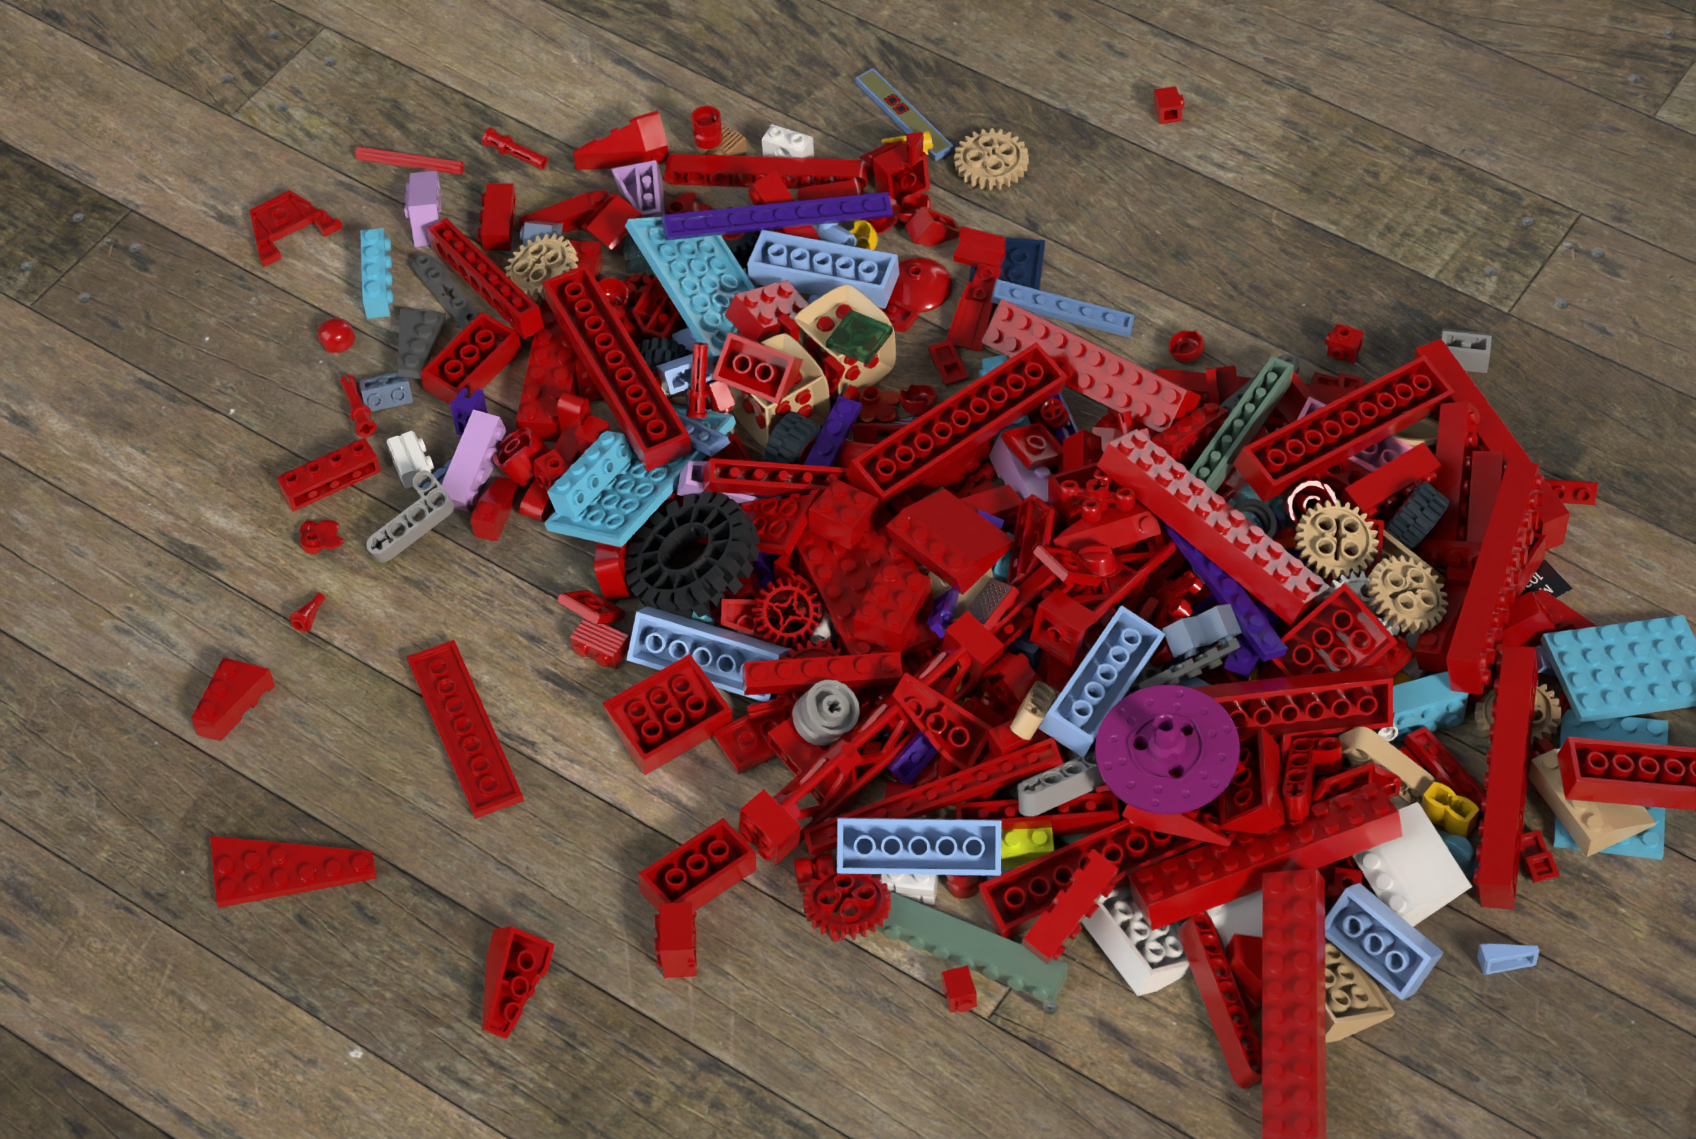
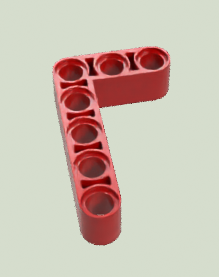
(571, 413)

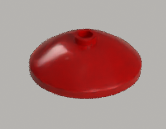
(922, 284)

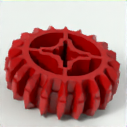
(777, 607)

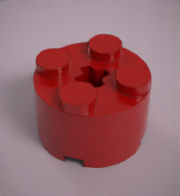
(518, 455)
(1010, 681)

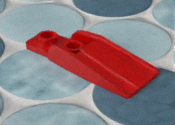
(974, 309)

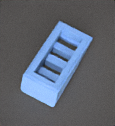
(1505, 957)

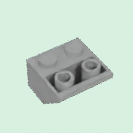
(1469, 348)

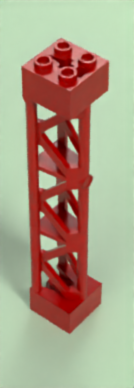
(1063, 620)
(772, 820)

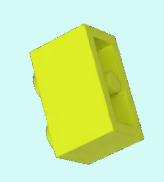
(1024, 846)

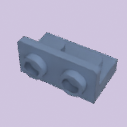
(385, 391)

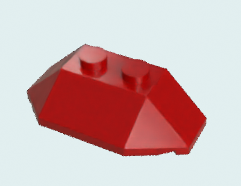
(657, 313)
(1033, 527)
(1354, 778)

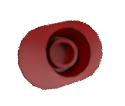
(1101, 560)

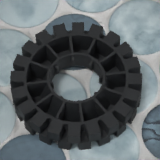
(692, 588)

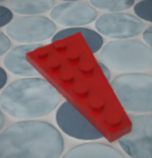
(778, 521)
(267, 870)

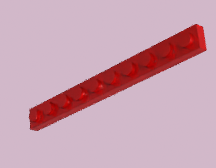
(944, 791)

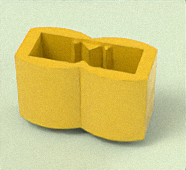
(1453, 812)

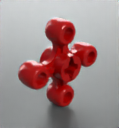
(1096, 496)

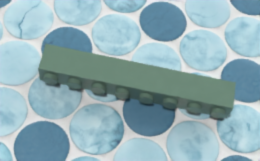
(1243, 423)
(973, 946)

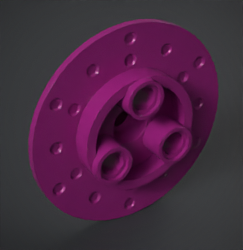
(1158, 720)

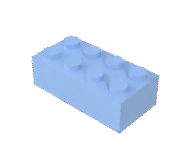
(1381, 941)

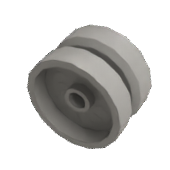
(825, 712)

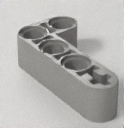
(407, 519)
(1059, 784)

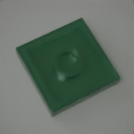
(859, 337)

